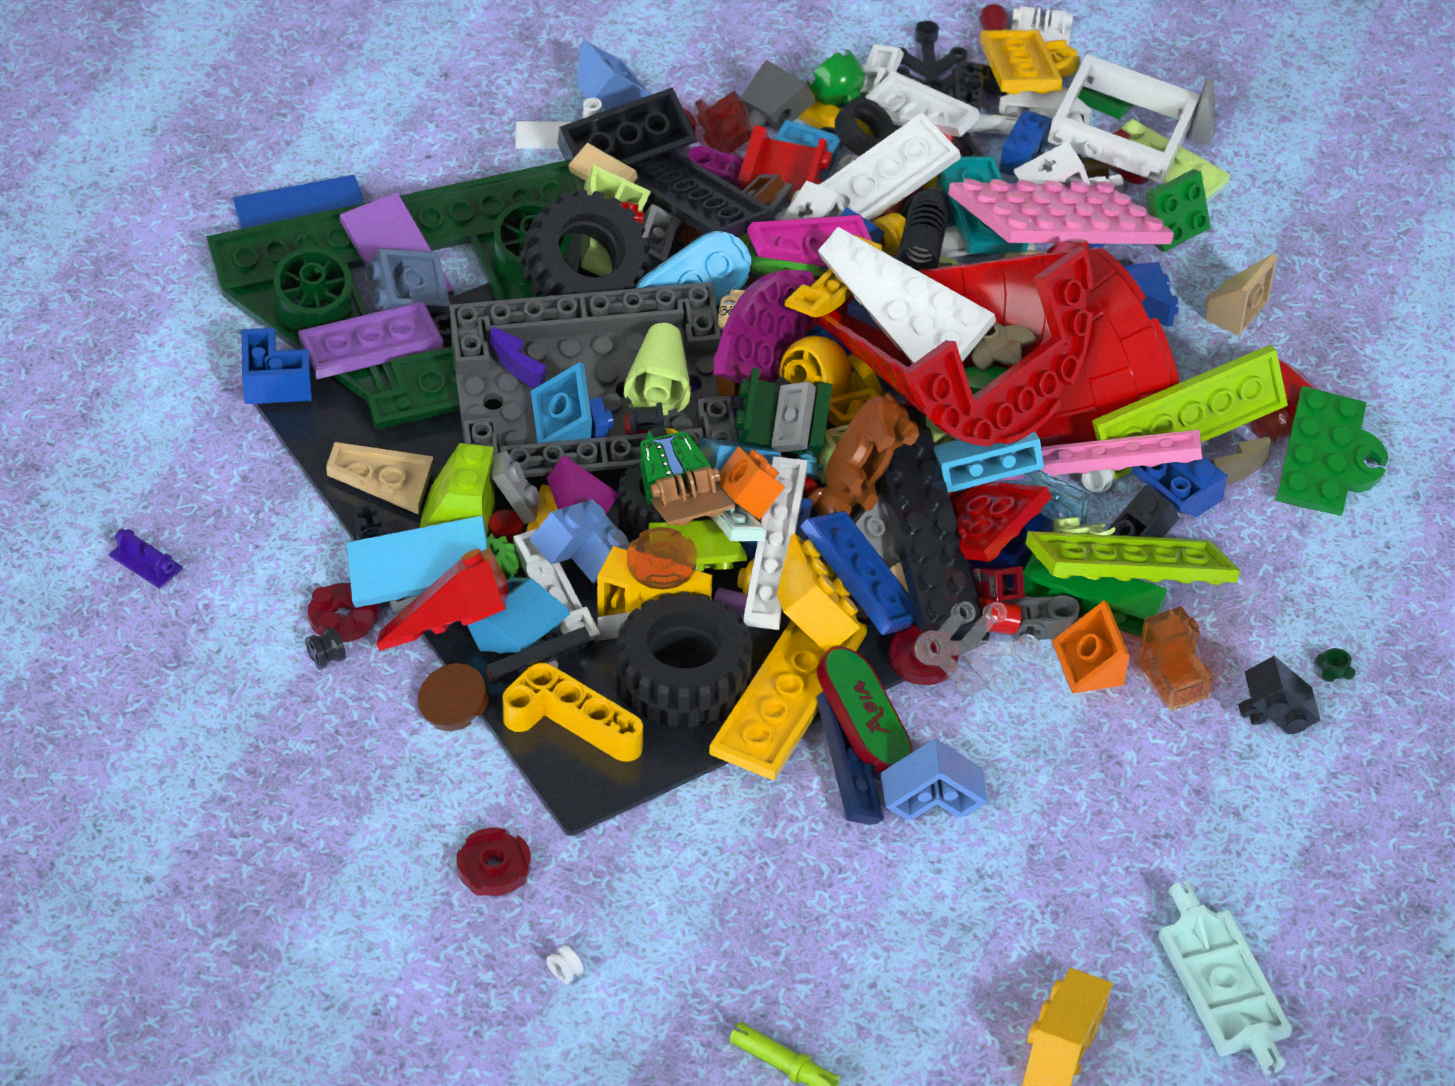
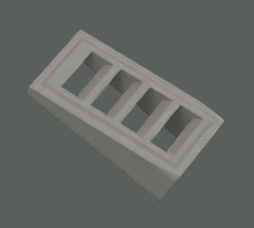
(1204, 120)

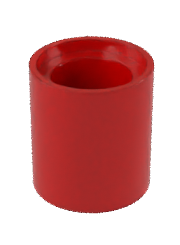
(1011, 623)

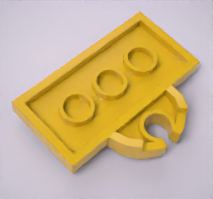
(1026, 62)

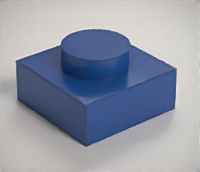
(601, 418)

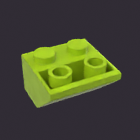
(711, 544)

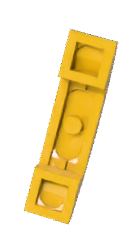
(824, 294)

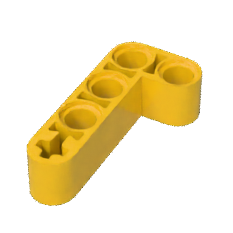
(574, 706)

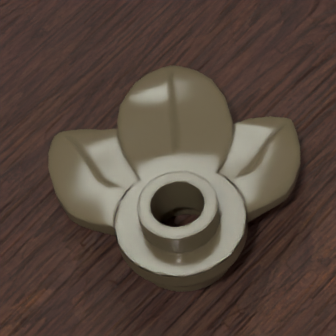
(1001, 345)

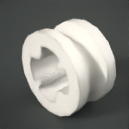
(565, 964)

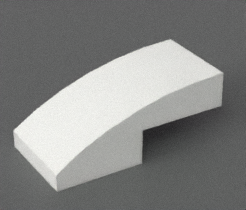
(879, 65)

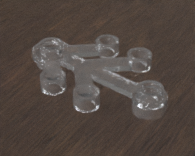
(974, 649)

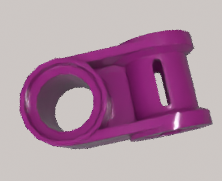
(717, 163)

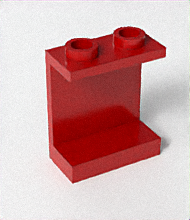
(789, 160)

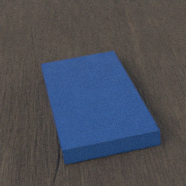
(296, 201)
(861, 571)

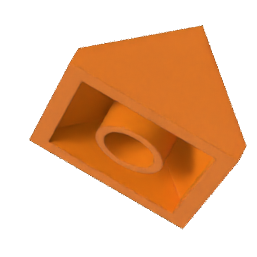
(1093, 651)

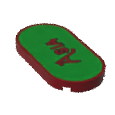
(863, 708)

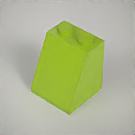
(462, 488)

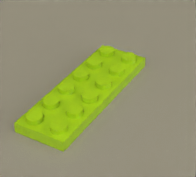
(1207, 402)
(1132, 557)

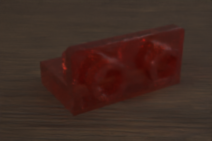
(724, 123)

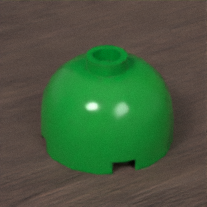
(838, 80)

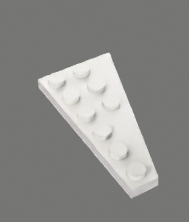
(904, 302)

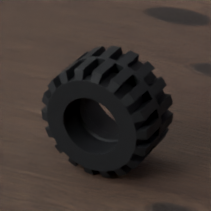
(632, 504)

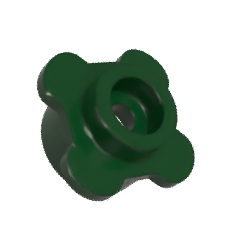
(1335, 657)

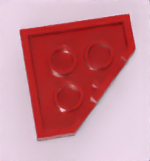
(994, 515)

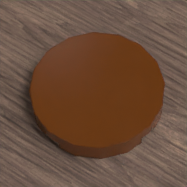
(453, 697)

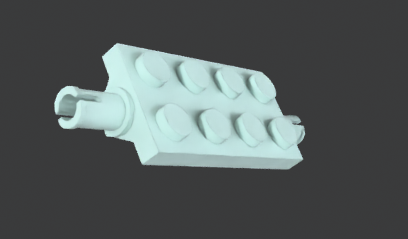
(1224, 981)

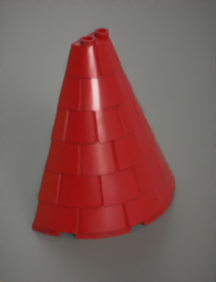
(1027, 291)
(1123, 357)

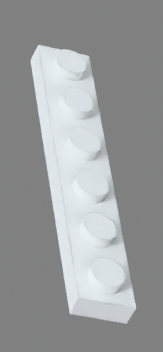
(780, 522)

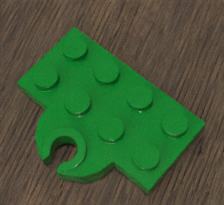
(1328, 453)

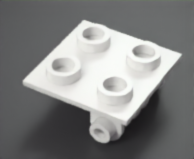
(1050, 28)

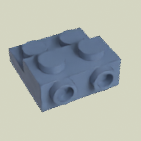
(408, 278)

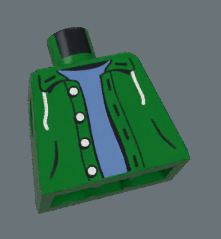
(668, 455)

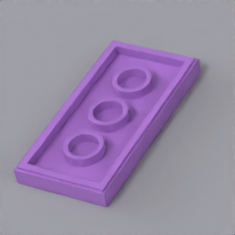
(384, 226)
(370, 339)

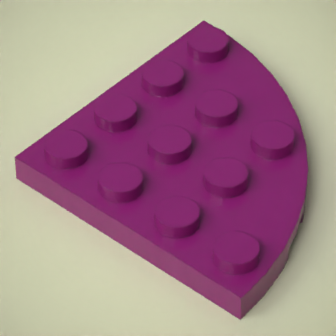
(762, 327)

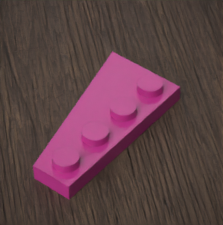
(801, 238)

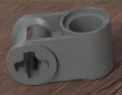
(1047, 615)

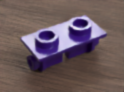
(144, 559)

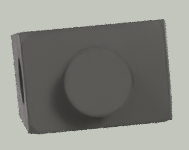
(776, 97)

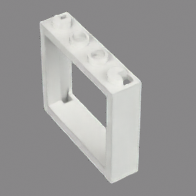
(1135, 89)

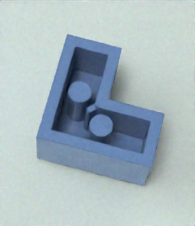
(579, 534)
(933, 778)

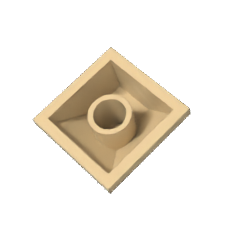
(1241, 296)

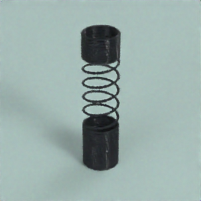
(924, 235)

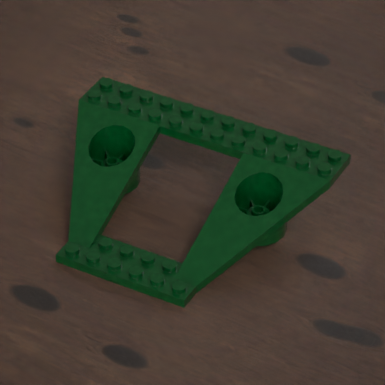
(314, 255)

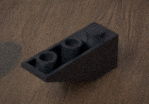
(1146, 516)

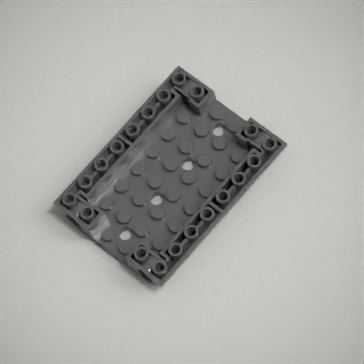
(604, 335)

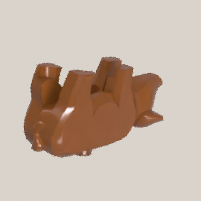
(864, 456)

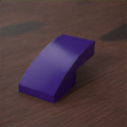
(510, 353)

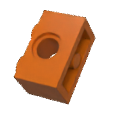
(750, 481)

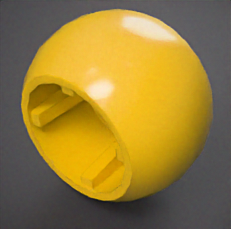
(817, 360)

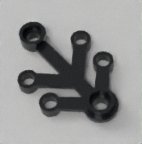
(927, 34)

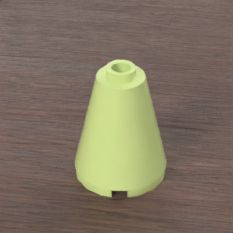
(659, 371)

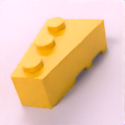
(1066, 1028)

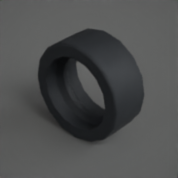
(872, 115)

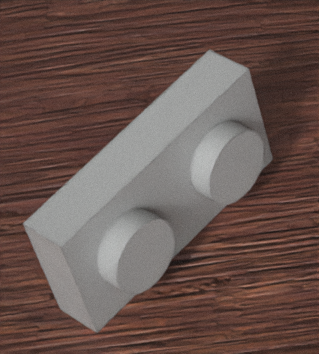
(793, 417)
(514, 486)

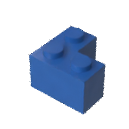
(270, 373)

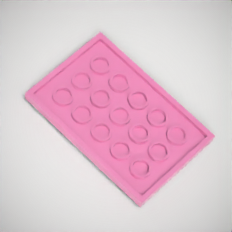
(1059, 212)

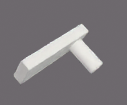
(544, 133)

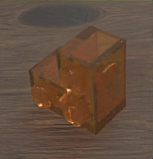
(1170, 658)

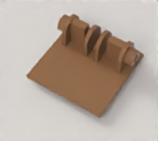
(698, 500)

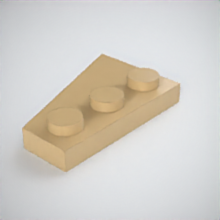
(383, 473)

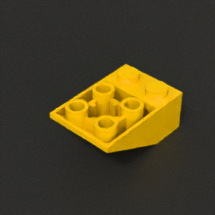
(622, 593)
(815, 596)

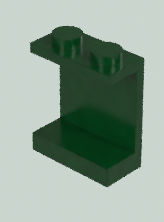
(759, 411)

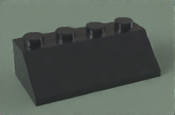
(631, 130)

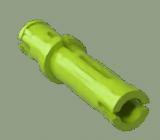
(797, 1066)

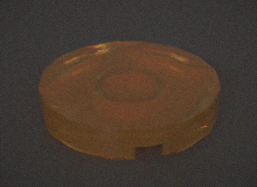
(662, 558)

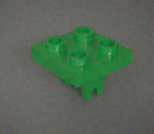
(1181, 207)

